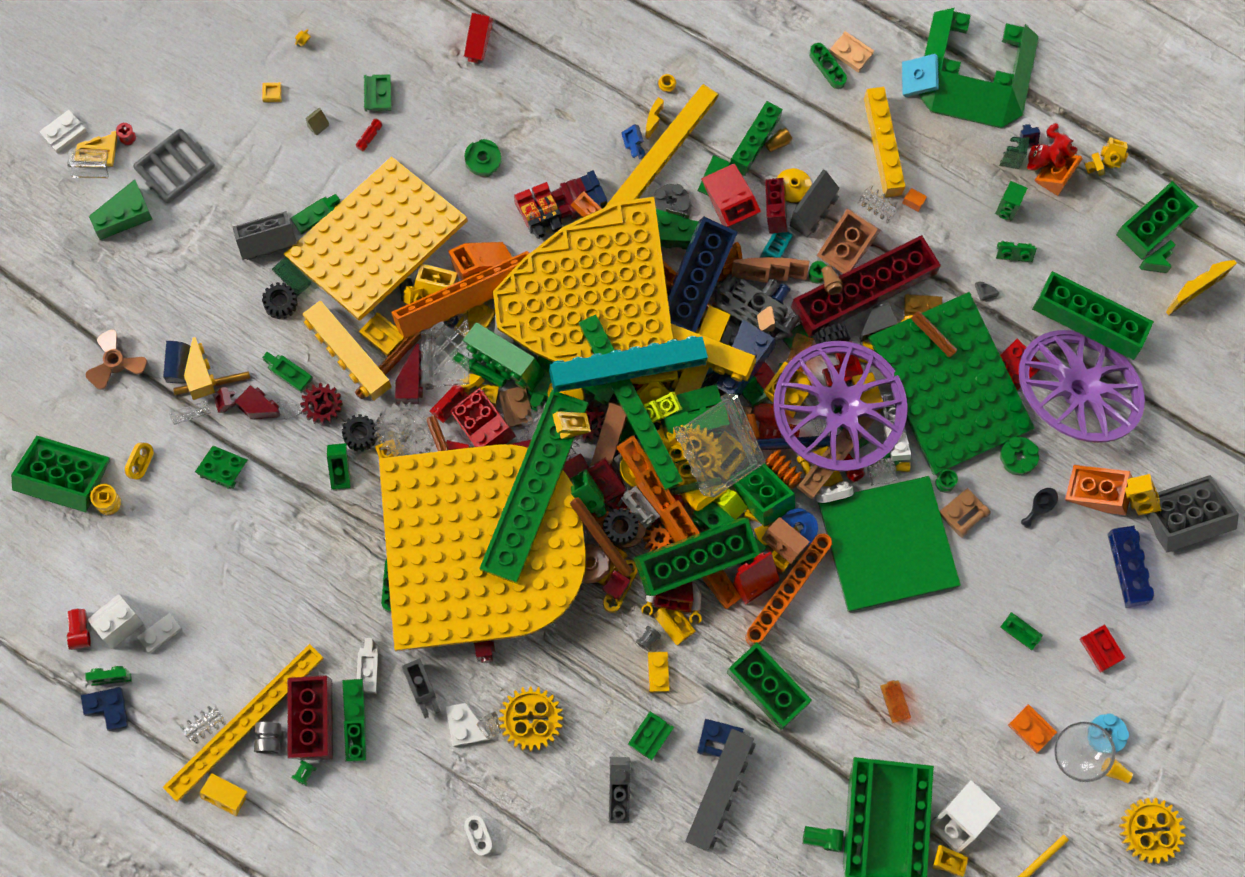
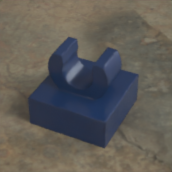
(1032, 133)

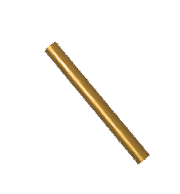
(219, 381)

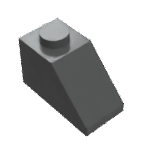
(878, 320)

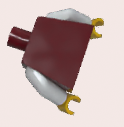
(681, 598)

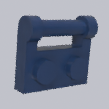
(714, 732)

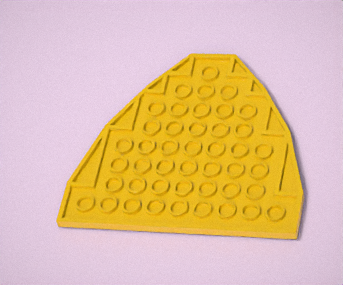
(591, 267)

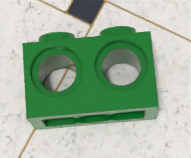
(1011, 201)

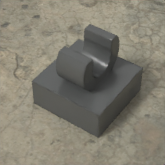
(727, 337)

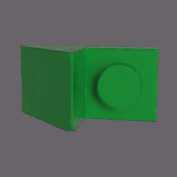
(1157, 261)

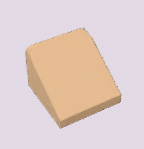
(766, 320)

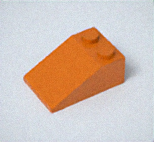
(1099, 489)

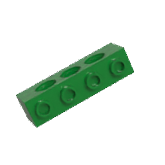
(756, 137)
(712, 510)

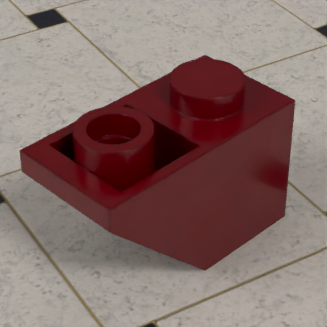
(255, 405)

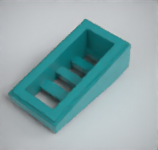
(768, 252)

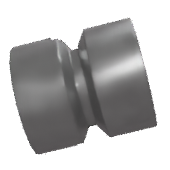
(267, 737)

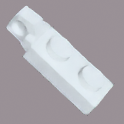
(368, 666)

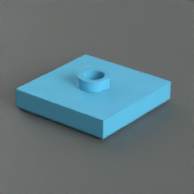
(920, 75)

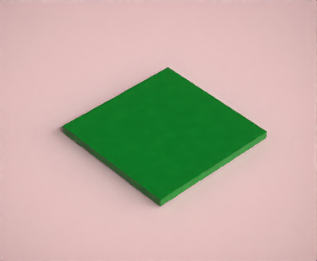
(889, 544)

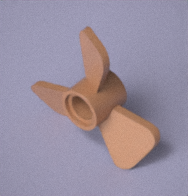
(100, 374)

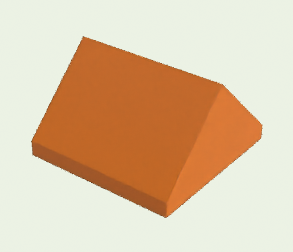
(1055, 178)

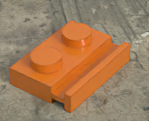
(1032, 728)

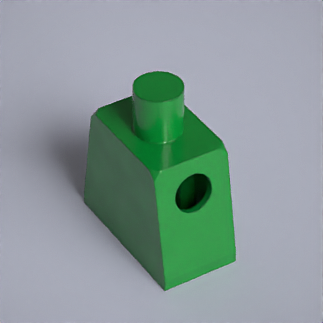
(588, 492)

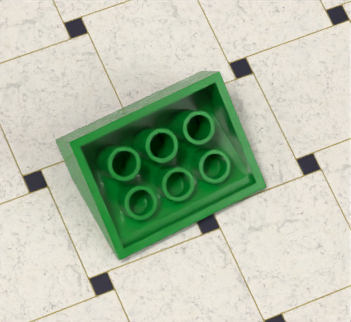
(59, 473)

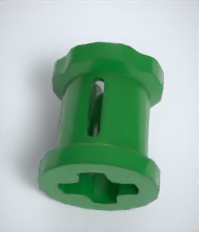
(309, 769)

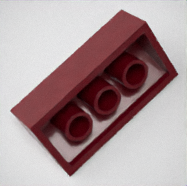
(310, 718)

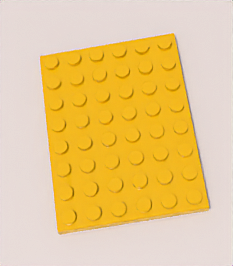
(375, 238)

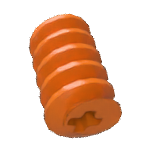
(784, 471)

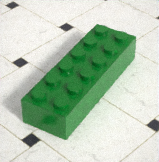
(1093, 315)
(697, 556)

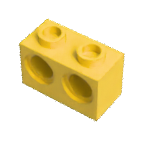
(1143, 494)

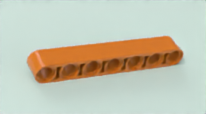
(792, 581)

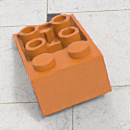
(476, 257)

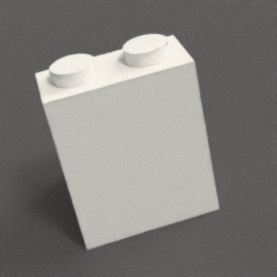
(115, 621)
(964, 817)

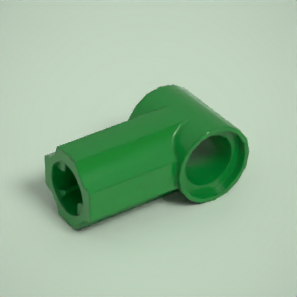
(827, 838)

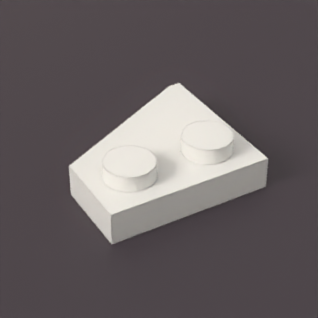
(463, 725)

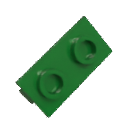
(1021, 252)
(1021, 631)

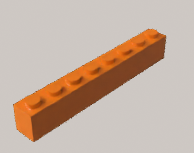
(453, 299)

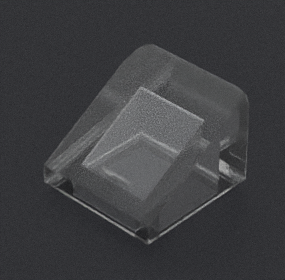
(489, 725)

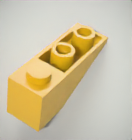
(196, 374)

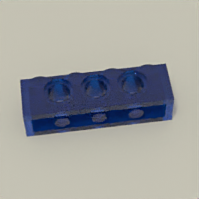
(1126, 576)

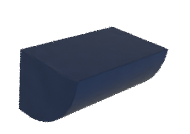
(175, 361)

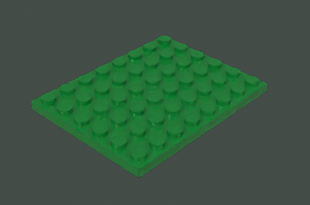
(957, 401)

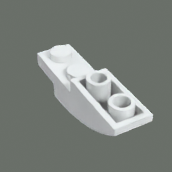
(901, 450)

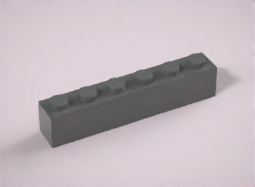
(719, 790)

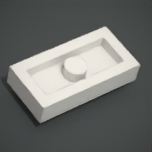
(159, 633)

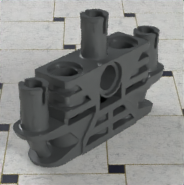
(745, 296)

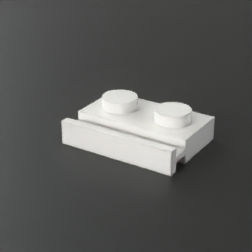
(62, 131)

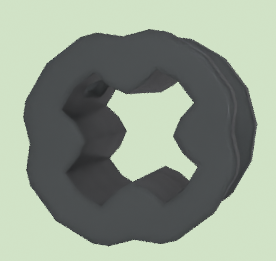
(649, 632)

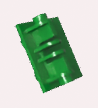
(221, 467)

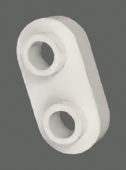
(833, 493)
(478, 835)

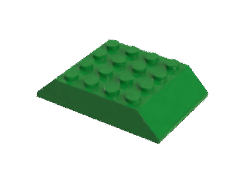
(888, 819)

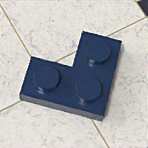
(109, 702)

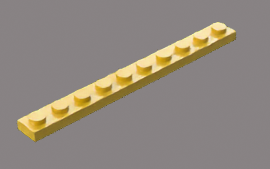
(240, 725)

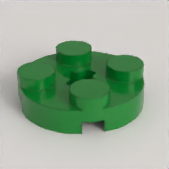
(485, 167)
(1028, 450)

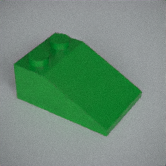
(765, 495)

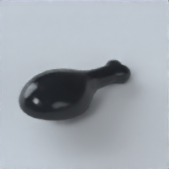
(1043, 502)

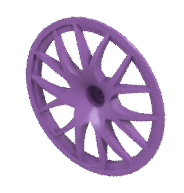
(1082, 385)
(844, 397)

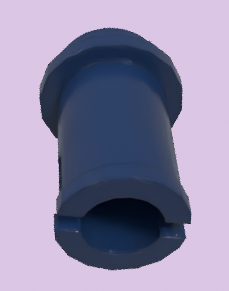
(781, 293)

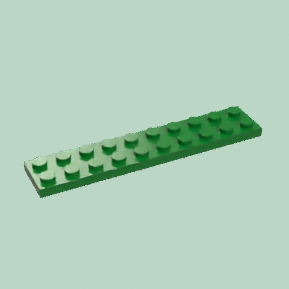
(531, 492)

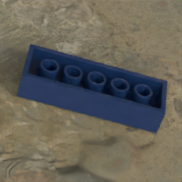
(699, 272)

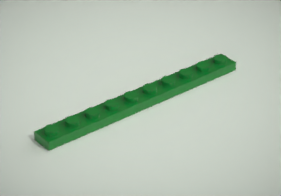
(634, 410)

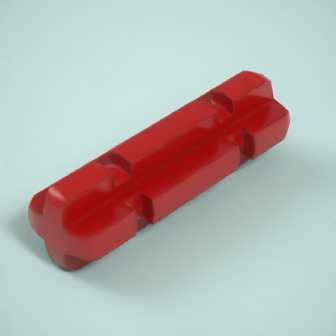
(369, 134)

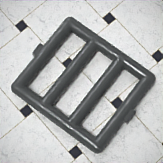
(167, 144)

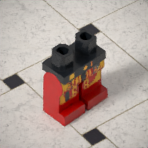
(538, 210)

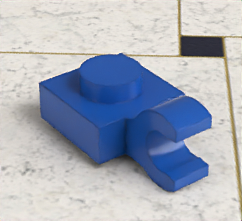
(632, 139)

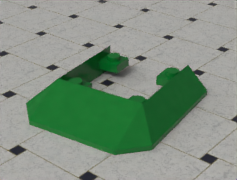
(975, 99)

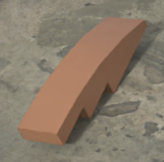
(774, 268)

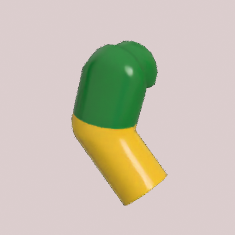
(900, 466)

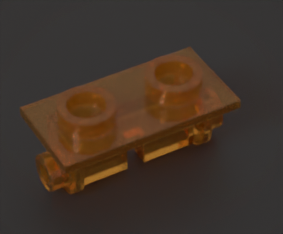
(895, 701)

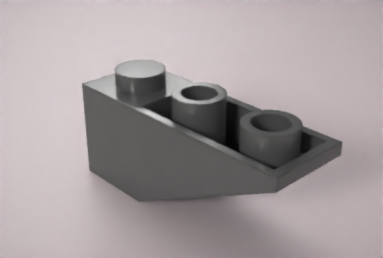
(619, 789)

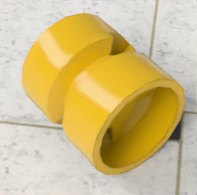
(105, 499)

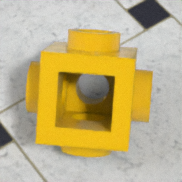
(1114, 153)

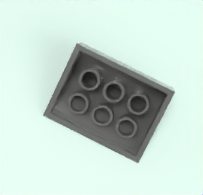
(1192, 514)

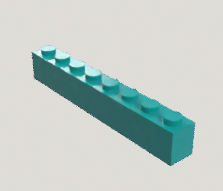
(628, 364)

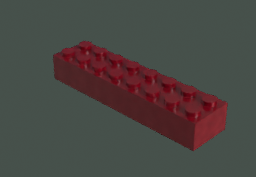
(867, 285)

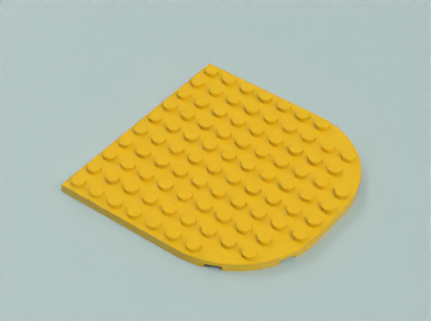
(436, 533)

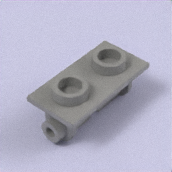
(640, 506)

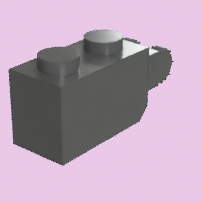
(420, 686)

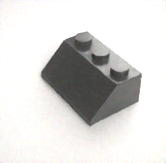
(815, 204)
(264, 235)

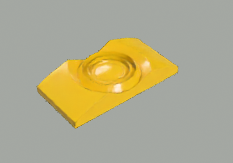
(1200, 284)

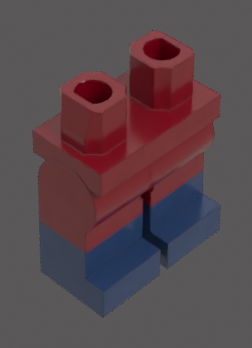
(573, 188)

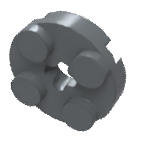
(674, 192)

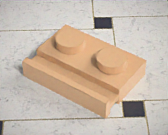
(851, 51)

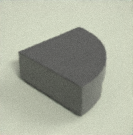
(985, 291)

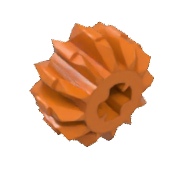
(657, 532)

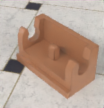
(785, 540)

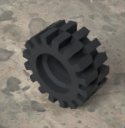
(279, 290)
(833, 333)
(355, 422)
(624, 515)

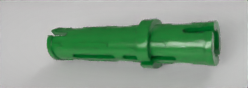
(482, 371)

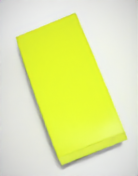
(663, 407)

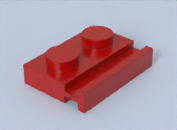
(1102, 648)

